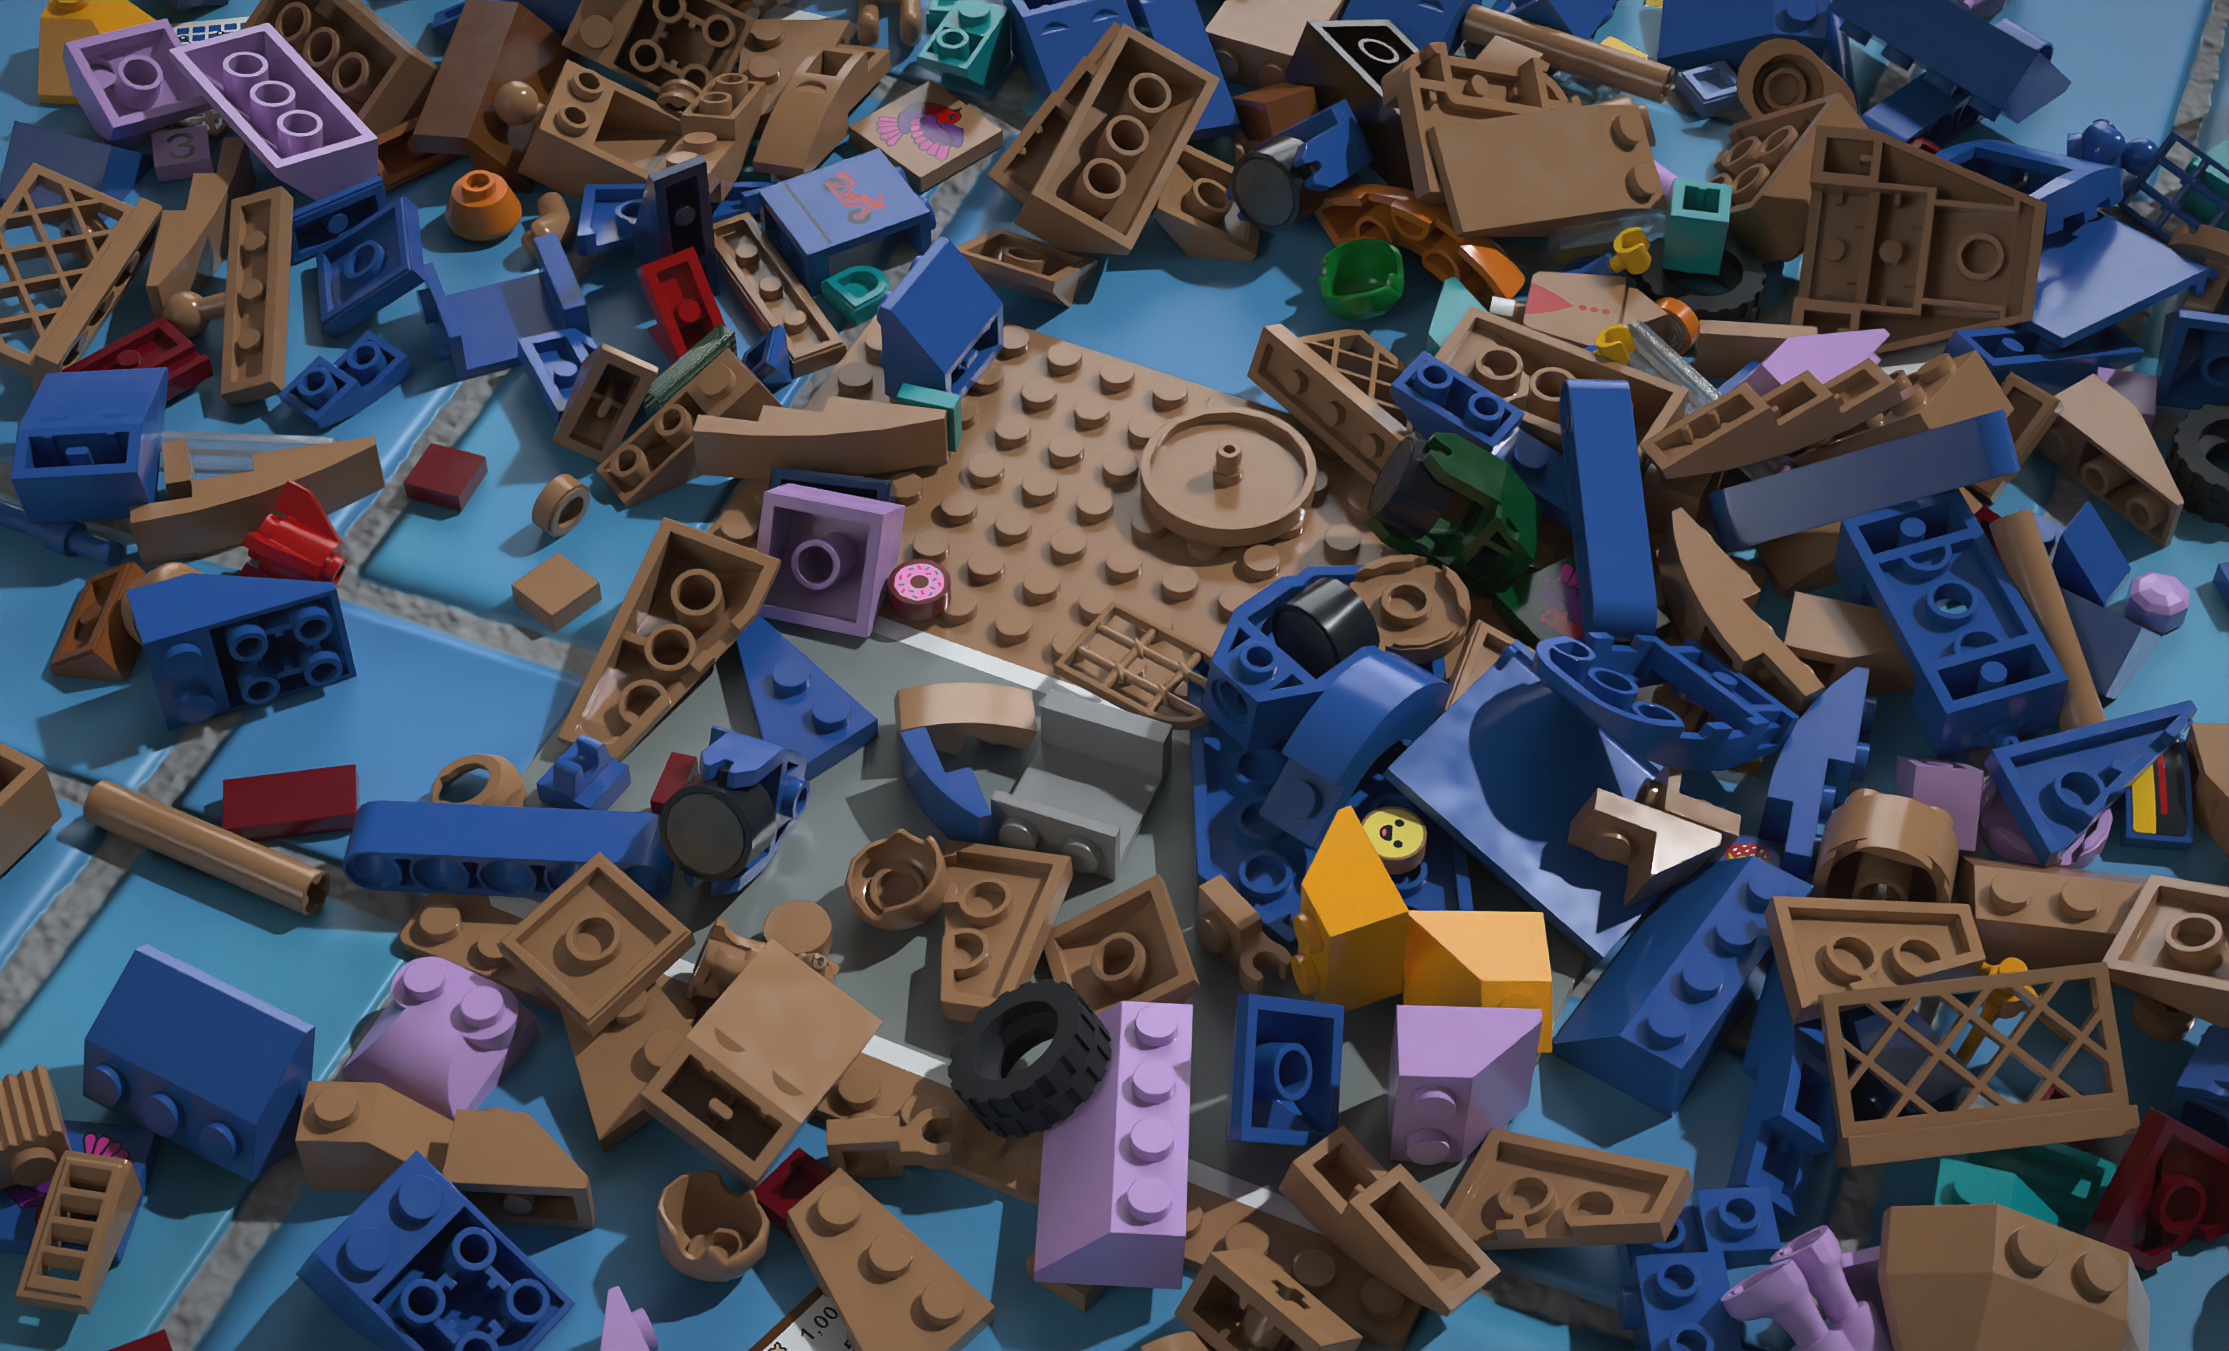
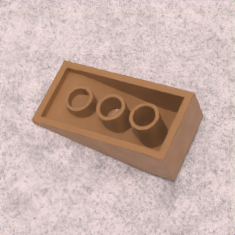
(1546, 170)
(1530, 369)
(2177, 947)

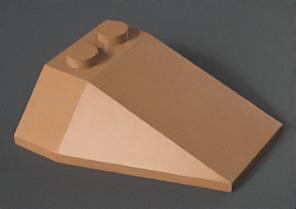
(1912, 243)
(2004, 1284)

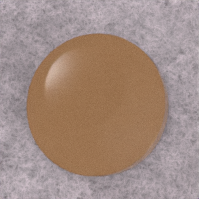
(1228, 476)

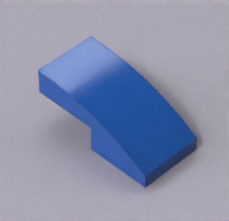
(948, 799)

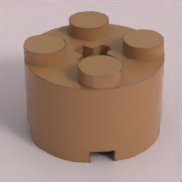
(1887, 851)

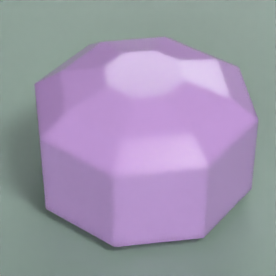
(2157, 602)

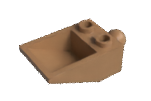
(588, 131)

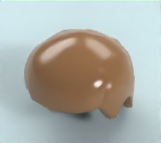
(897, 881)
(710, 1228)

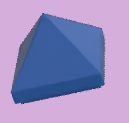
(770, 358)

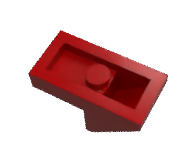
(679, 302)

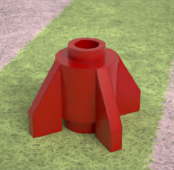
(299, 544)

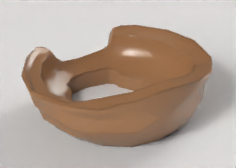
(504, 784)

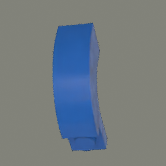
(1344, 734)

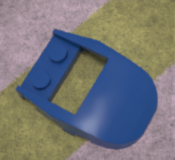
(2061, 181)
(1607, 677)

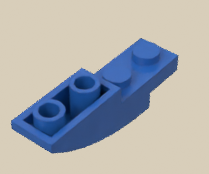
(1448, 402)
(1817, 770)
(1789, 1105)

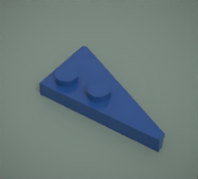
(612, 211)
(799, 701)
(2074, 776)

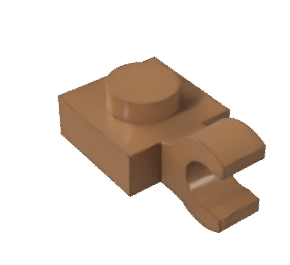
(1235, 931)
(879, 1148)

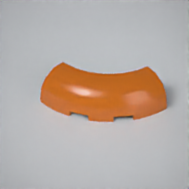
(1424, 228)

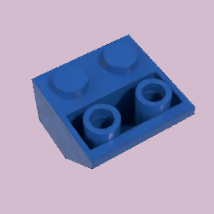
(939, 324)

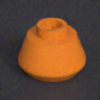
(482, 207)

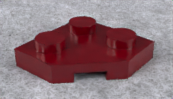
(2164, 1193)

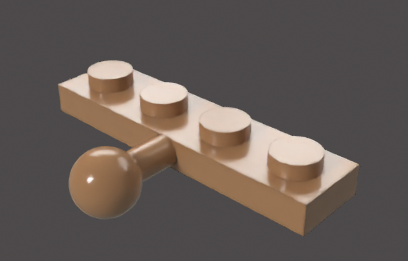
(253, 300)

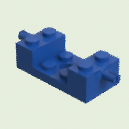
(1977, 671)

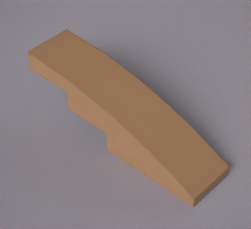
(1029, 152)
(196, 239)
(1752, 428)
(844, 439)
(238, 503)

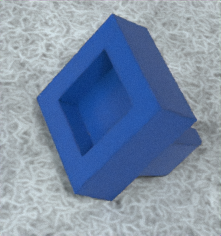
(584, 778)

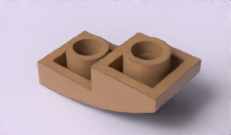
(967, 709)

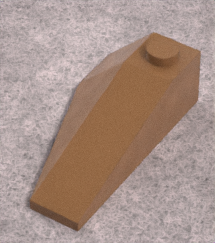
(671, 627)

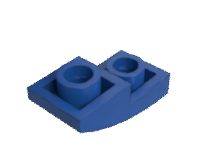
(357, 379)

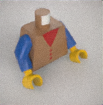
(1584, 302)

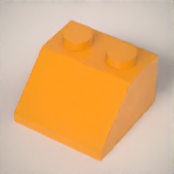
(1349, 921)

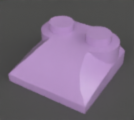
(130, 82)
(443, 1037)

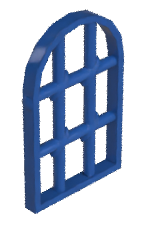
(2188, 181)

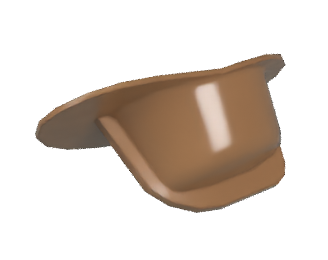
(1785, 75)

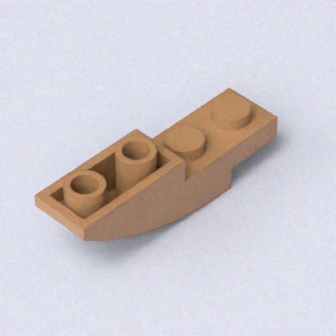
(815, 107)
(719, 129)
(1716, 607)

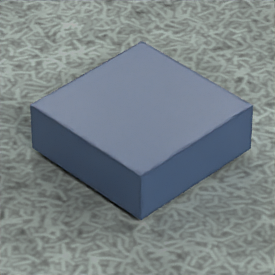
(1709, 89)

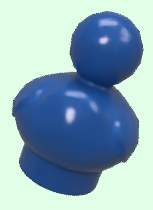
(2107, 146)

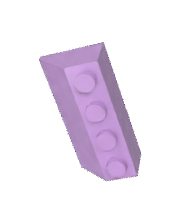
(281, 109)
(1120, 1161)

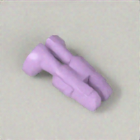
(1783, 1294)

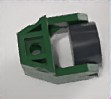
(1487, 541)

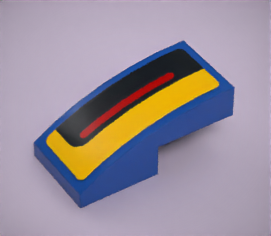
(2159, 804)

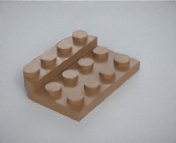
(1449, 89)

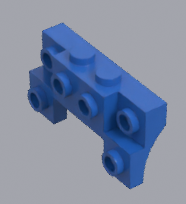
(1678, 1285)

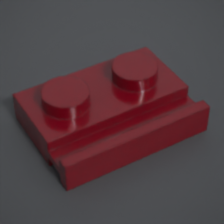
(153, 347)

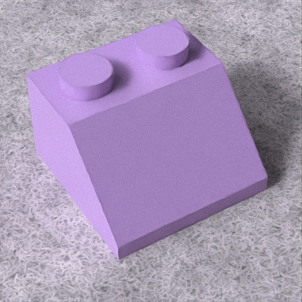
(831, 554)
(1456, 1078)

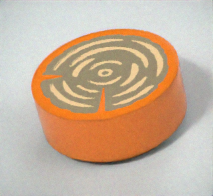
(1680, 326)

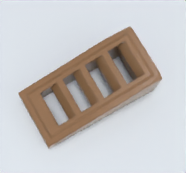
(84, 1186)

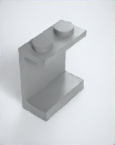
(1085, 784)

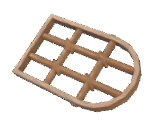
(1139, 649)

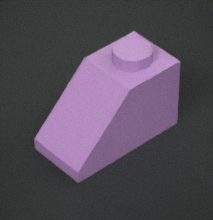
(1944, 785)

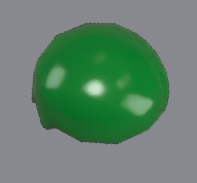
(1361, 279)

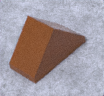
(1274, 109)

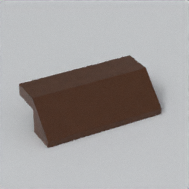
(487, 49)

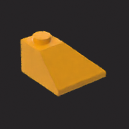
(70, 21)
(1479, 962)

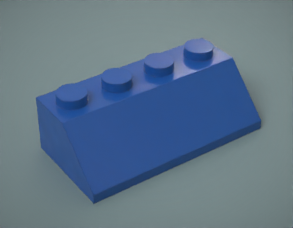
(1957, 52)
(1680, 984)

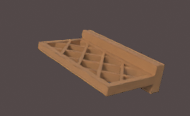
(96, 286)
(1334, 401)
(1986, 1127)

